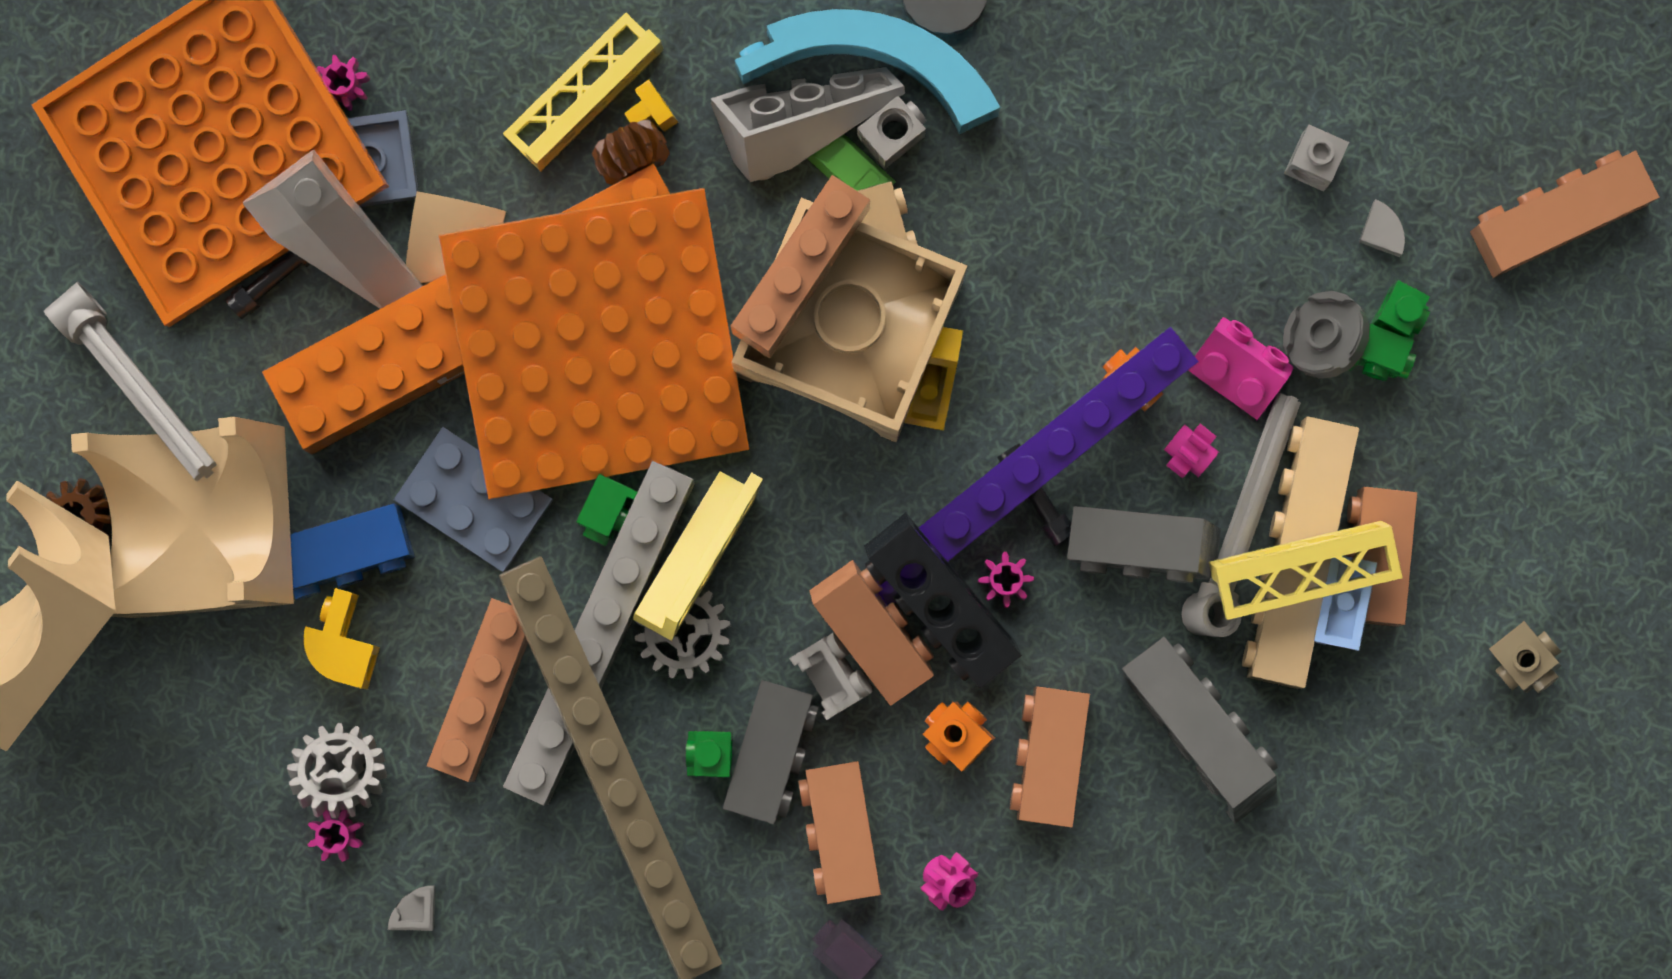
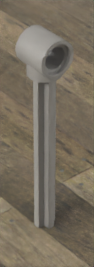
(83, 322)
(1244, 520)

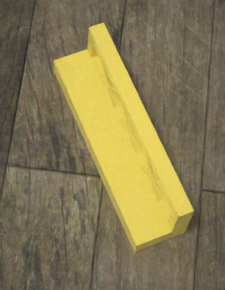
(596, 97)
(1304, 552)
(696, 554)

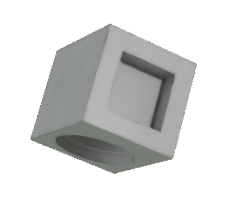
(886, 149)
(1316, 157)

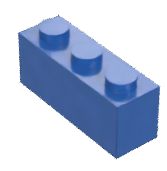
(348, 548)

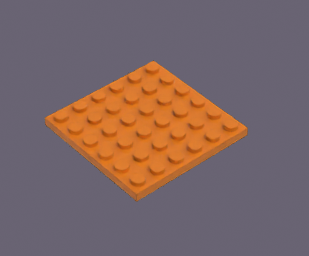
(187, 131)
(594, 342)

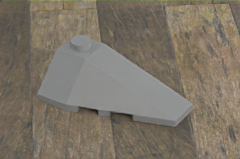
(786, 127)
(325, 226)

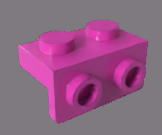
(1241, 367)

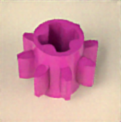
(343, 70)
(1191, 450)
(996, 588)
(323, 838)
(949, 881)

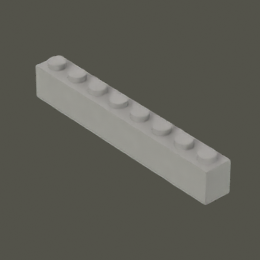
(604, 622)

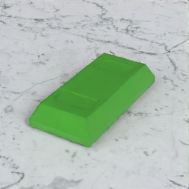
(849, 164)

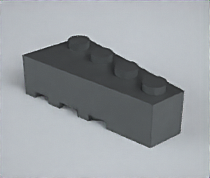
(1202, 727)

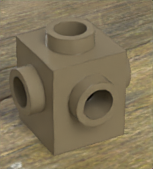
(1514, 647)

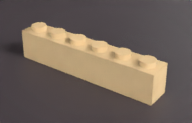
(1311, 508)

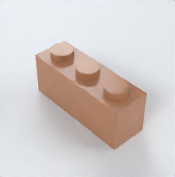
(1397, 509)
(873, 631)
(1050, 756)
(840, 833)

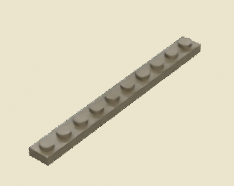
(610, 768)

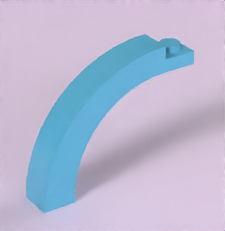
(883, 39)

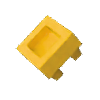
(651, 108)

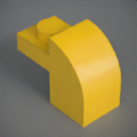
(333, 653)

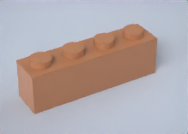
(1563, 214)
(800, 266)
(480, 694)

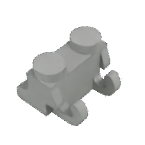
(832, 675)

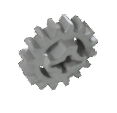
(687, 659)
(335, 778)

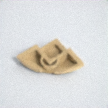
(438, 216)

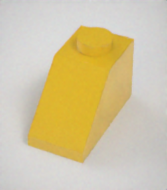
(935, 388)

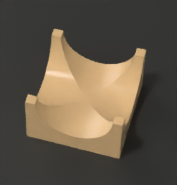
(863, 329)
(193, 541)
(55, 613)

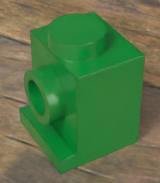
(1402, 310)
(1386, 355)
(605, 509)
(709, 753)

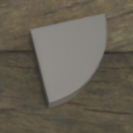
(1383, 230)
(415, 911)

